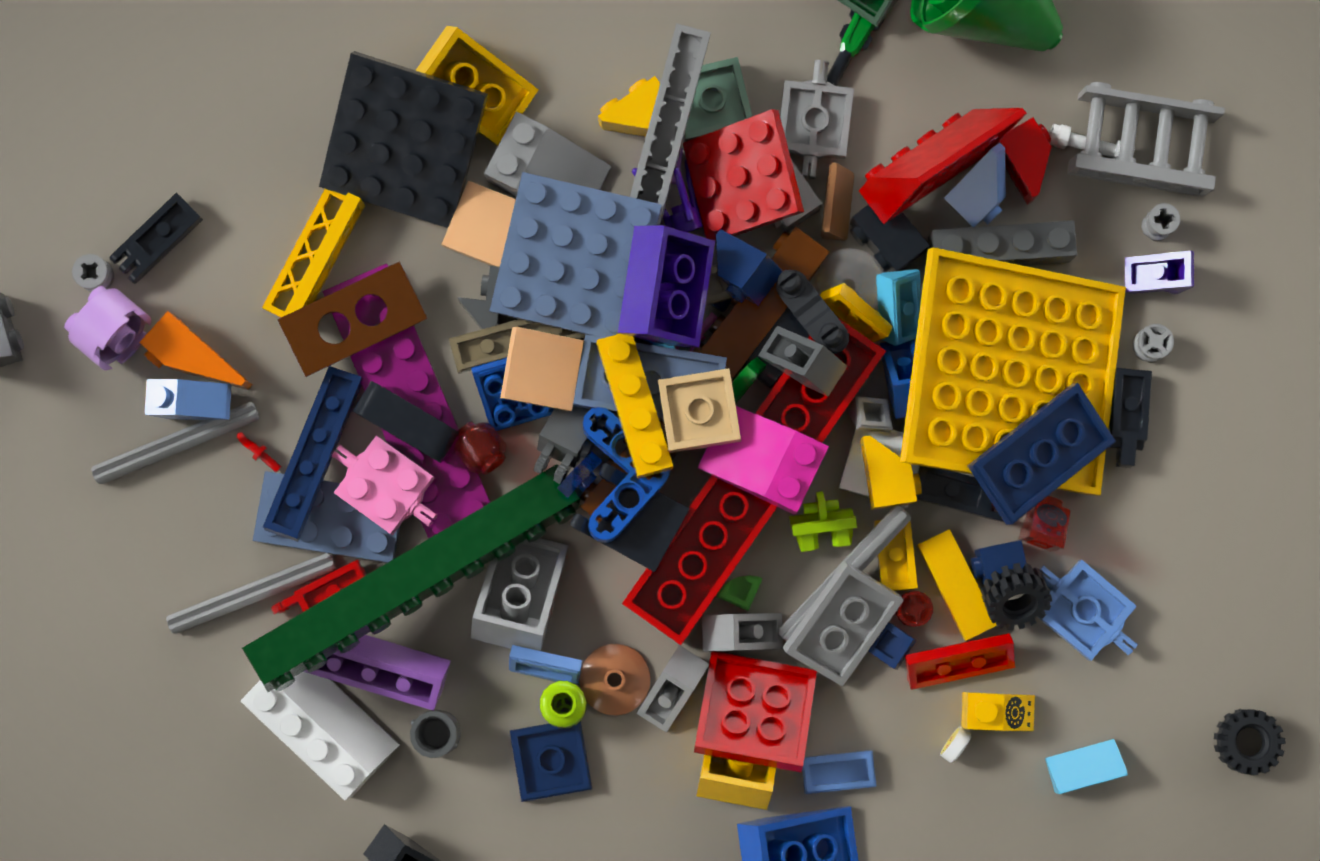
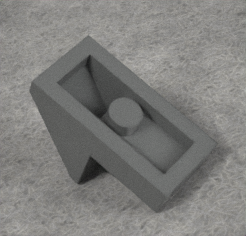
(480, 309)

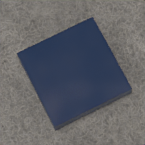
(550, 761)

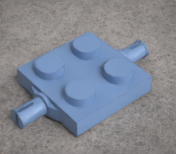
(1087, 610)

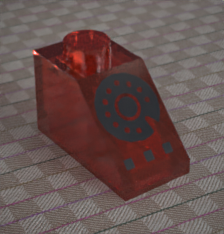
(1046, 525)

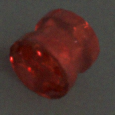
(920, 608)

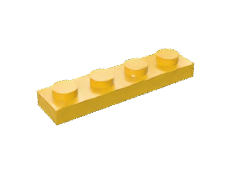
(634, 405)

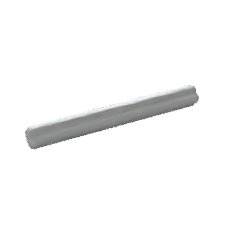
(173, 444)
(859, 558)
(251, 593)

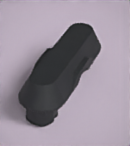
(812, 311)

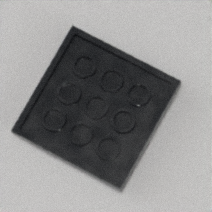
(402, 139)

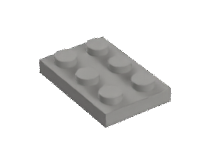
(843, 623)

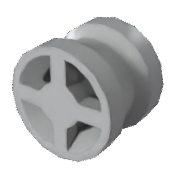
(99, 276)
(1159, 338)

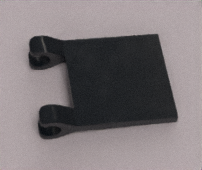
(649, 533)

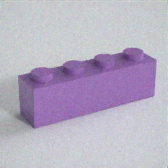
(389, 671)

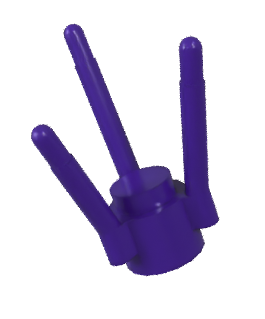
(686, 215)

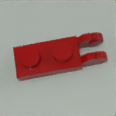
(322, 588)

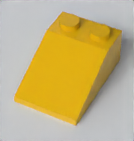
(467, 63)
(736, 782)

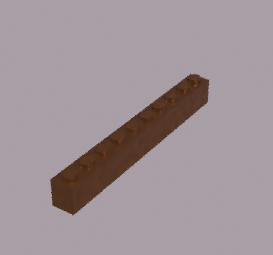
(737, 333)

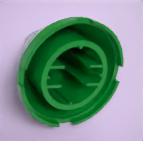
(1001, 22)

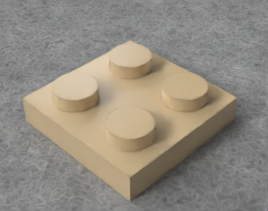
(699, 410)

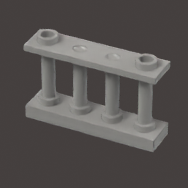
(1124, 167)

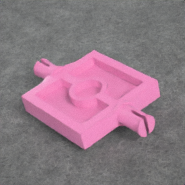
(384, 485)

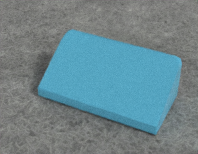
(900, 303)
(1085, 766)

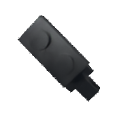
(1130, 413)

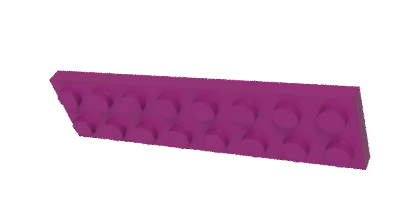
(405, 370)

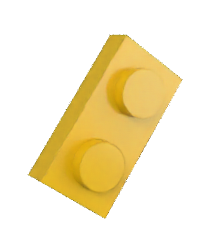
(856, 312)
(897, 561)

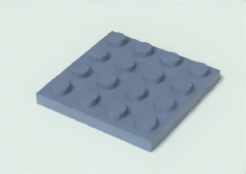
(568, 255)

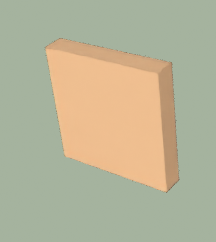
(480, 224)
(542, 369)

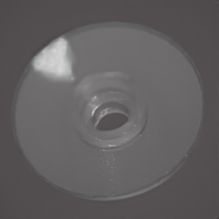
(852, 265)

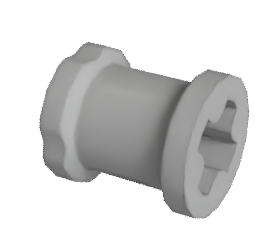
(1166, 213)

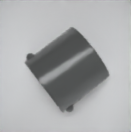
(435, 733)

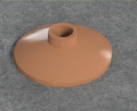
(634, 676)

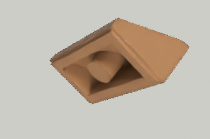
(837, 203)

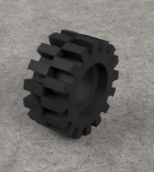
(1018, 610)
(1270, 747)

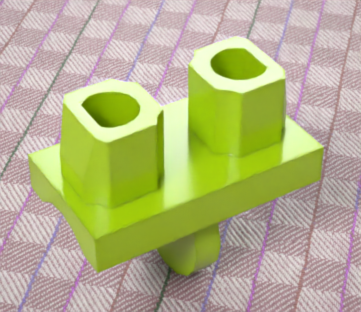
(823, 517)

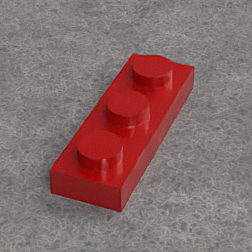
(960, 661)

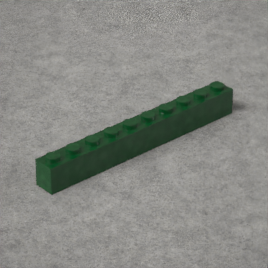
(408, 580)

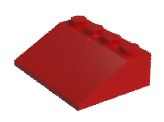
(936, 159)

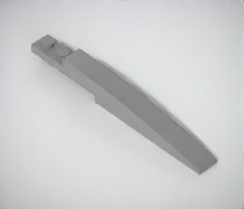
(670, 116)

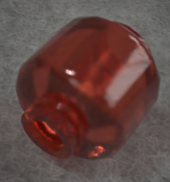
(480, 447)

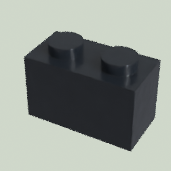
(893, 243)

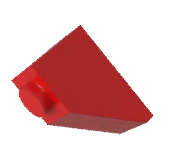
(1027, 157)

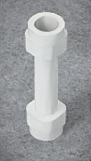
(1062, 136)

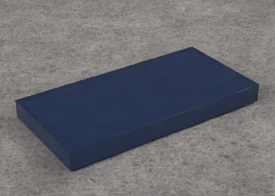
(1041, 453)

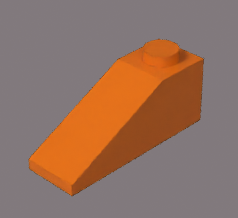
(182, 350)

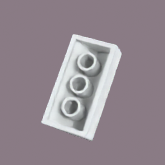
(324, 730)

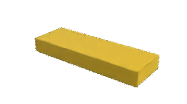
(956, 584)

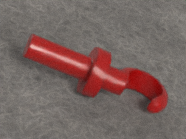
(259, 452)

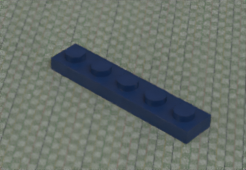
(313, 454)

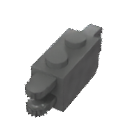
(565, 441)

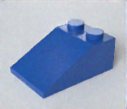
(800, 837)

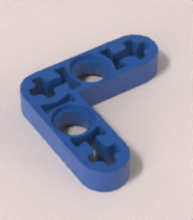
(645, 488)

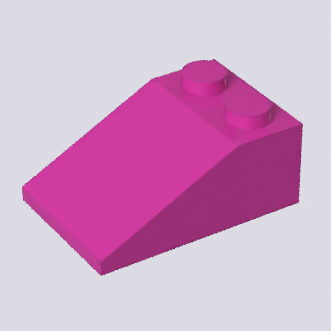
(767, 462)

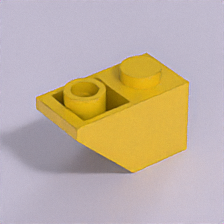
(633, 111)

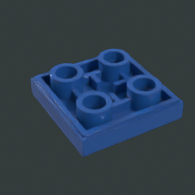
(503, 412)

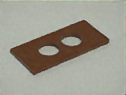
(316, 354)

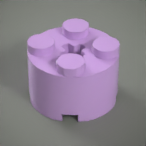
(107, 327)

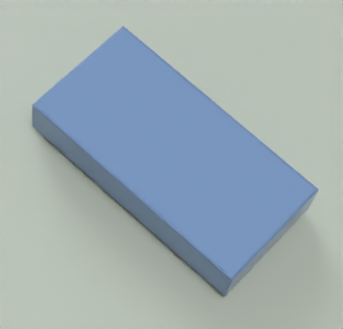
(544, 665)
(838, 772)

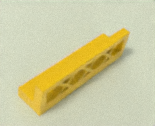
(322, 259)

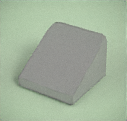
(870, 414)

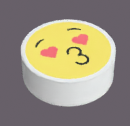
(955, 744)

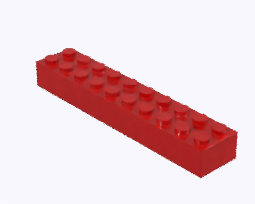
(728, 519)

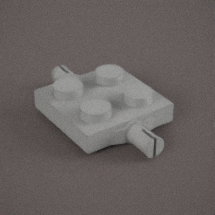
(816, 118)

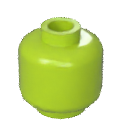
(560, 691)

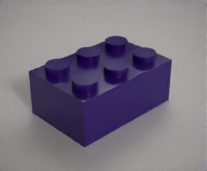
(666, 286)

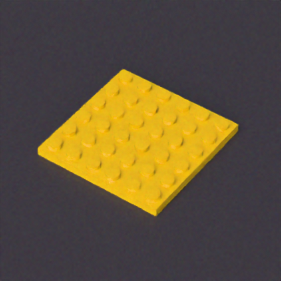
(998, 349)

